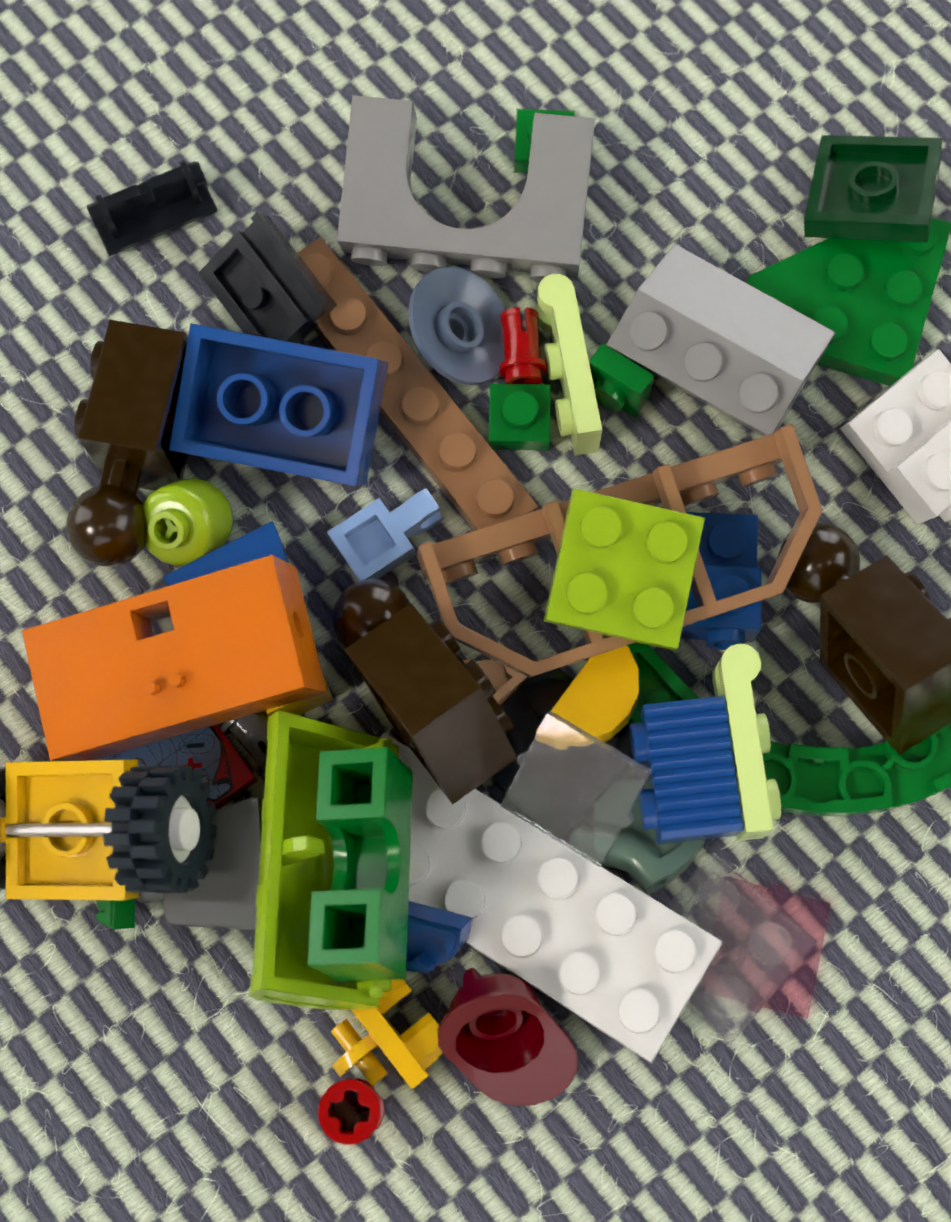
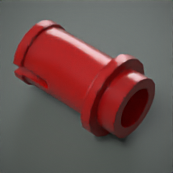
(521, 348)

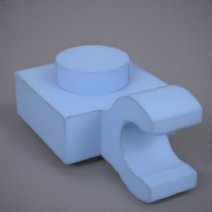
(377, 539)

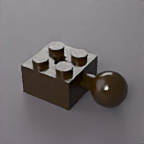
(128, 437)
(878, 637)
(424, 688)

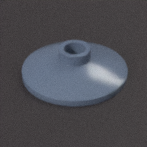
(458, 325)

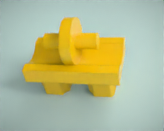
(408, 1052)

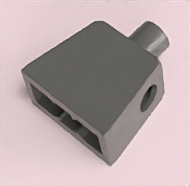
(229, 890)

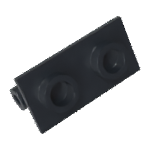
(152, 207)

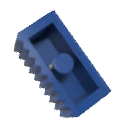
(692, 770)

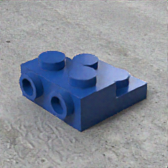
(730, 561)

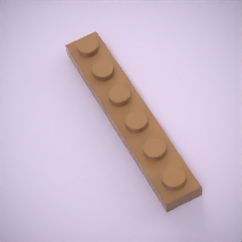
(416, 402)

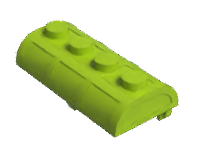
(295, 863)

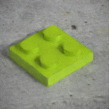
(624, 569)

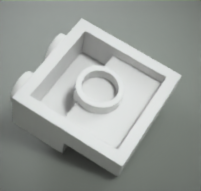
(909, 438)

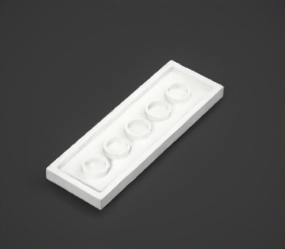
(555, 915)

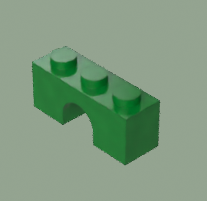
(363, 919)

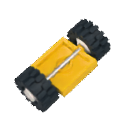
(102, 829)

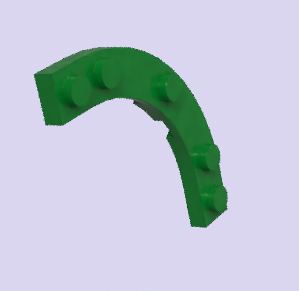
(823, 778)

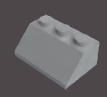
(720, 340)

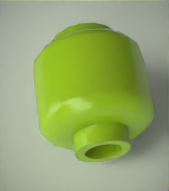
(186, 521)

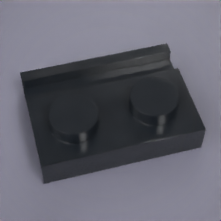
(266, 284)

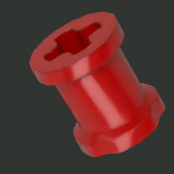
(334, 1125)

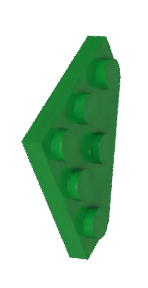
(865, 293)

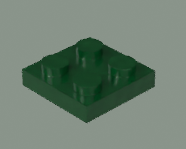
(873, 188)

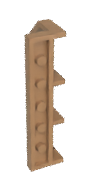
(671, 486)

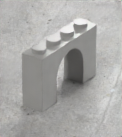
(386, 222)

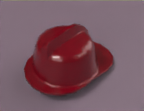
(506, 1040)

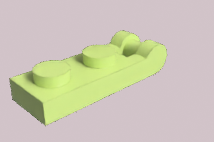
(569, 362)
(749, 740)

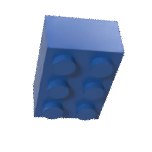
(278, 405)

